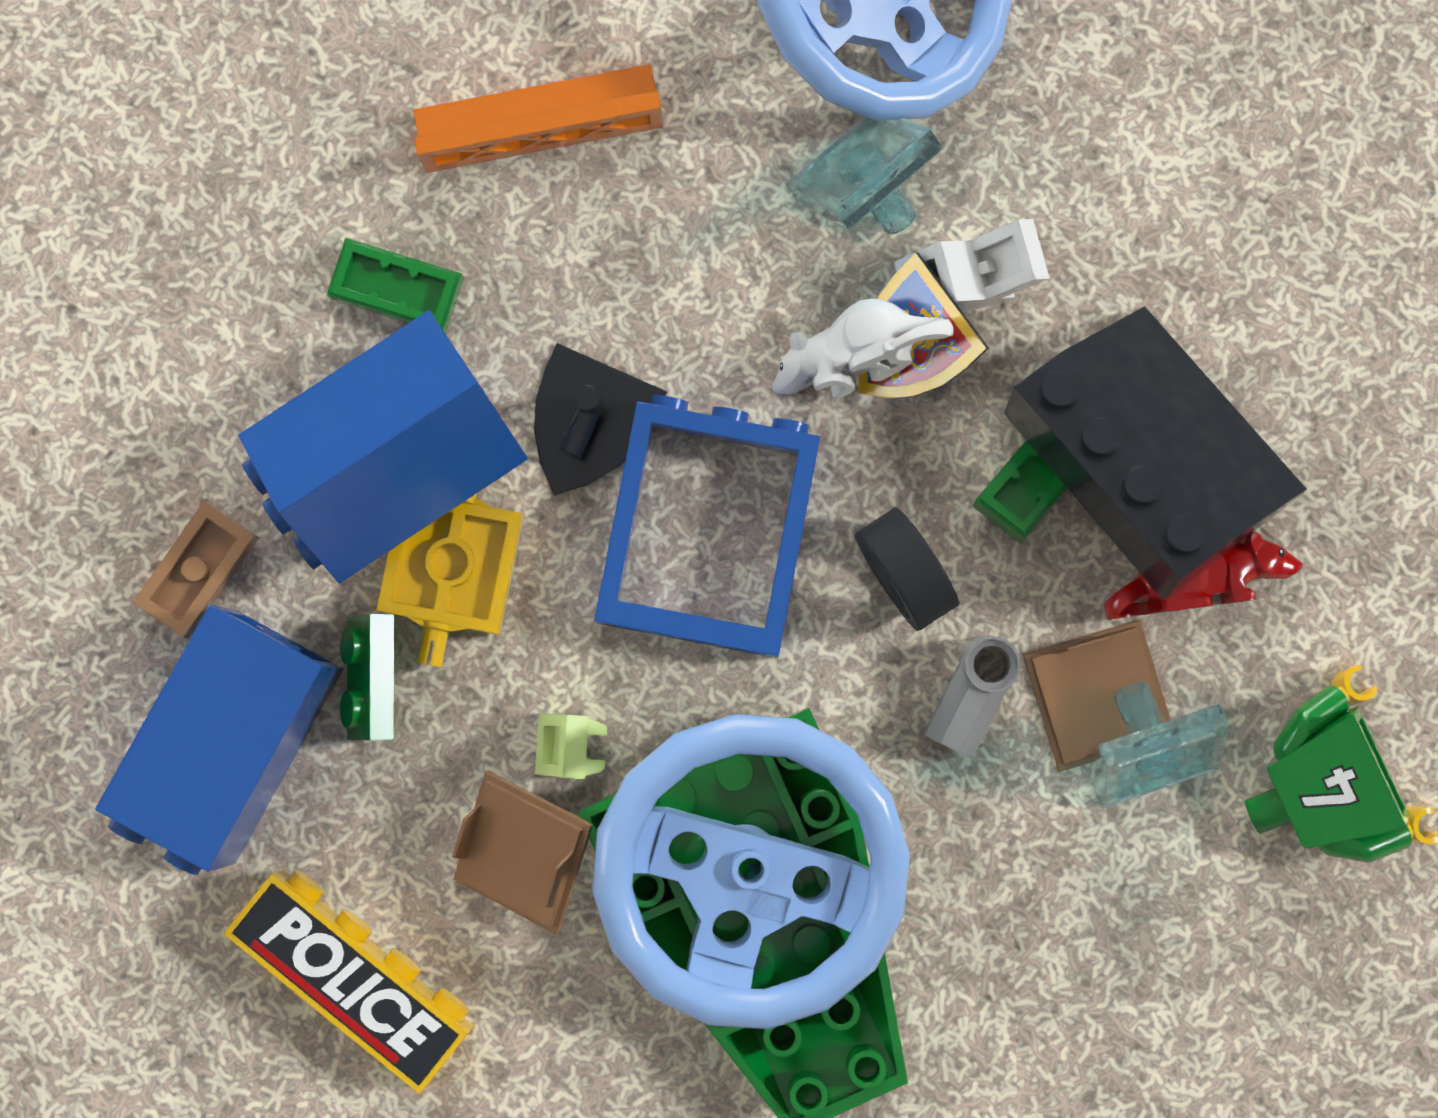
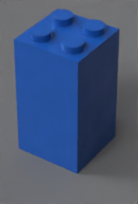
(378, 450)
(217, 741)

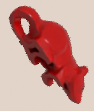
(1226, 576)

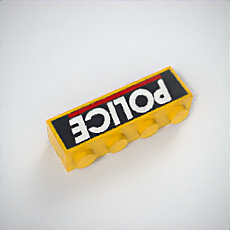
(350, 978)

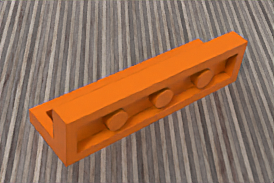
(537, 118)

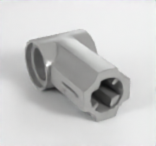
(969, 701)

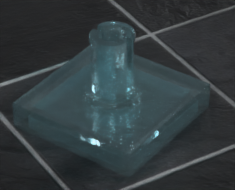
(865, 173)
(1156, 751)

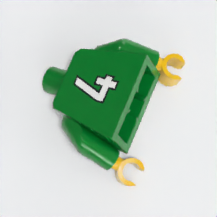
(1336, 782)

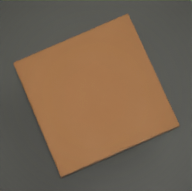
(1078, 687)
(521, 851)

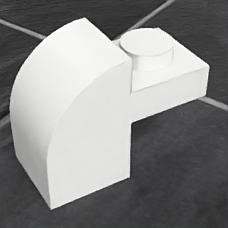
(989, 266)

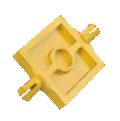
(453, 574)

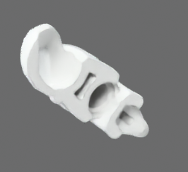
(863, 339)

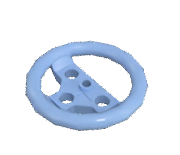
(938, 62)
(720, 972)

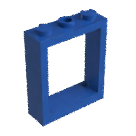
(723, 425)

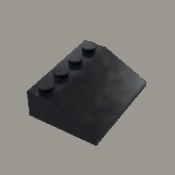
(1151, 449)

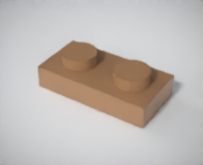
(195, 569)

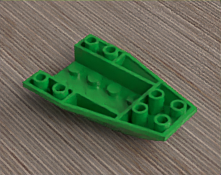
(822, 1060)

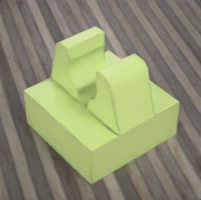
(563, 746)

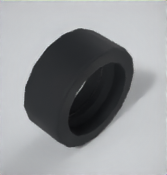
(907, 569)

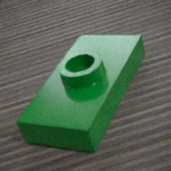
(393, 284)
(1020, 494)

